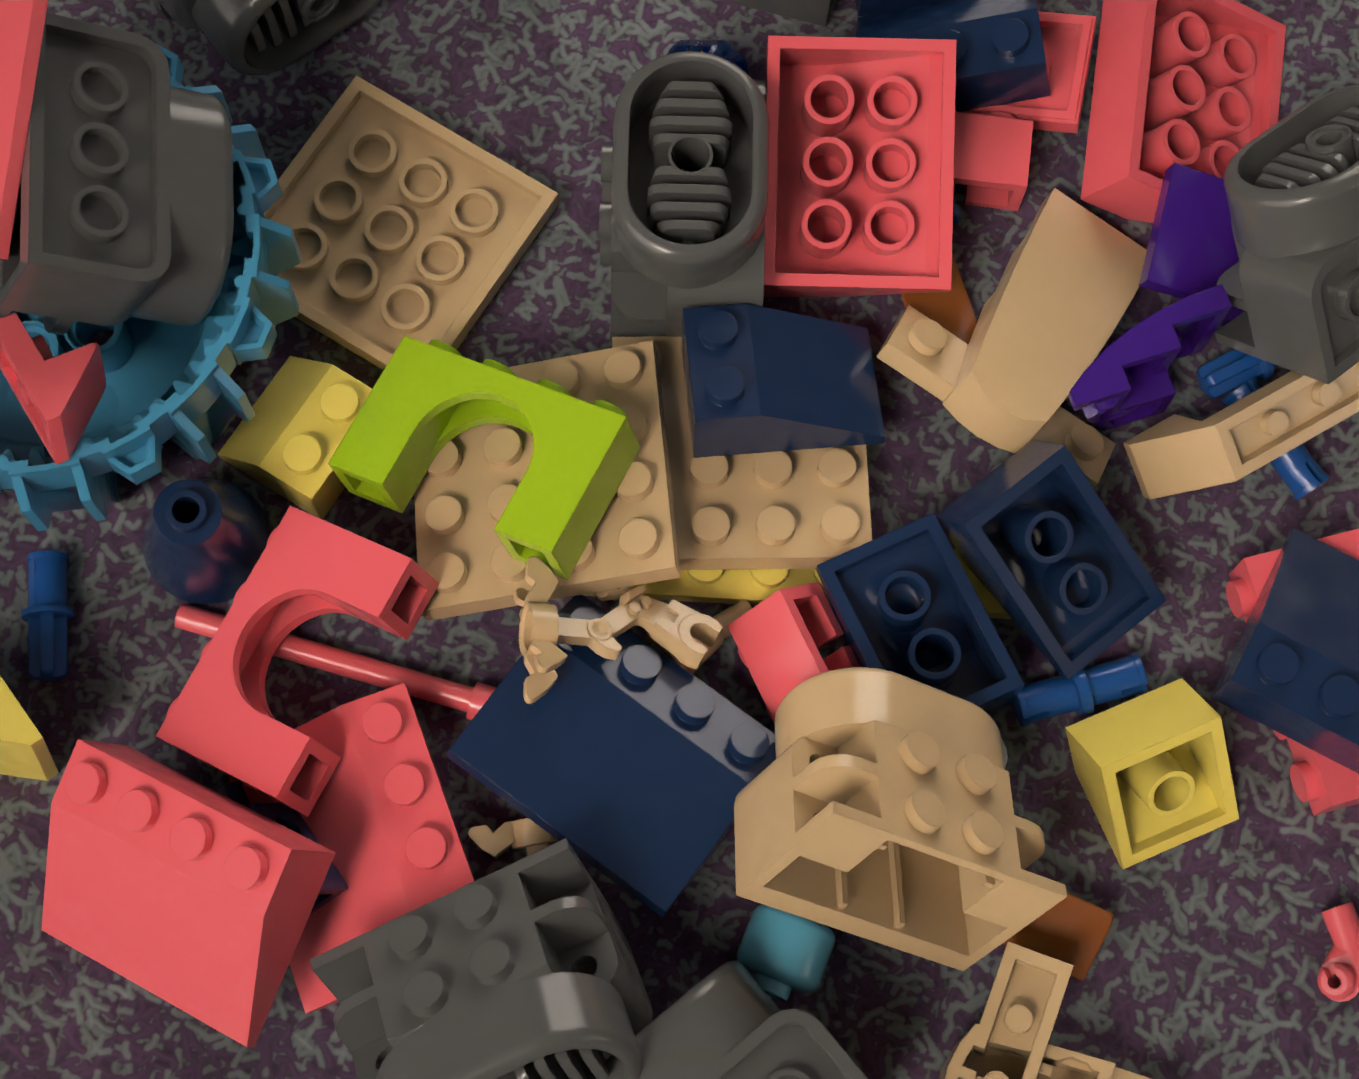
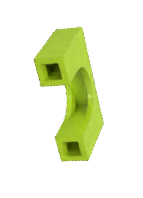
(437, 394)

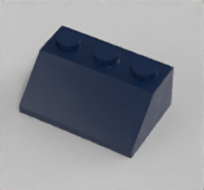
(996, 46)

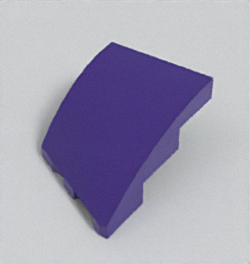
(1190, 236)
(1131, 374)

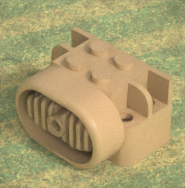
(891, 820)

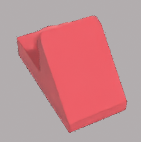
(54, 391)

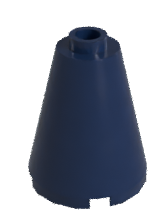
(204, 539)

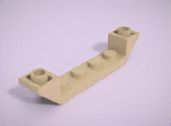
(1241, 438)

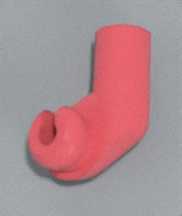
(1340, 970)

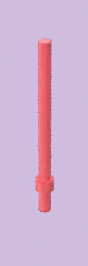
(353, 665)

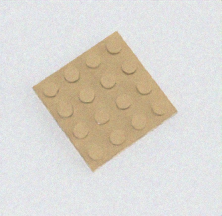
(401, 225)
(484, 465)
(757, 506)

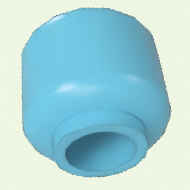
(785, 951)

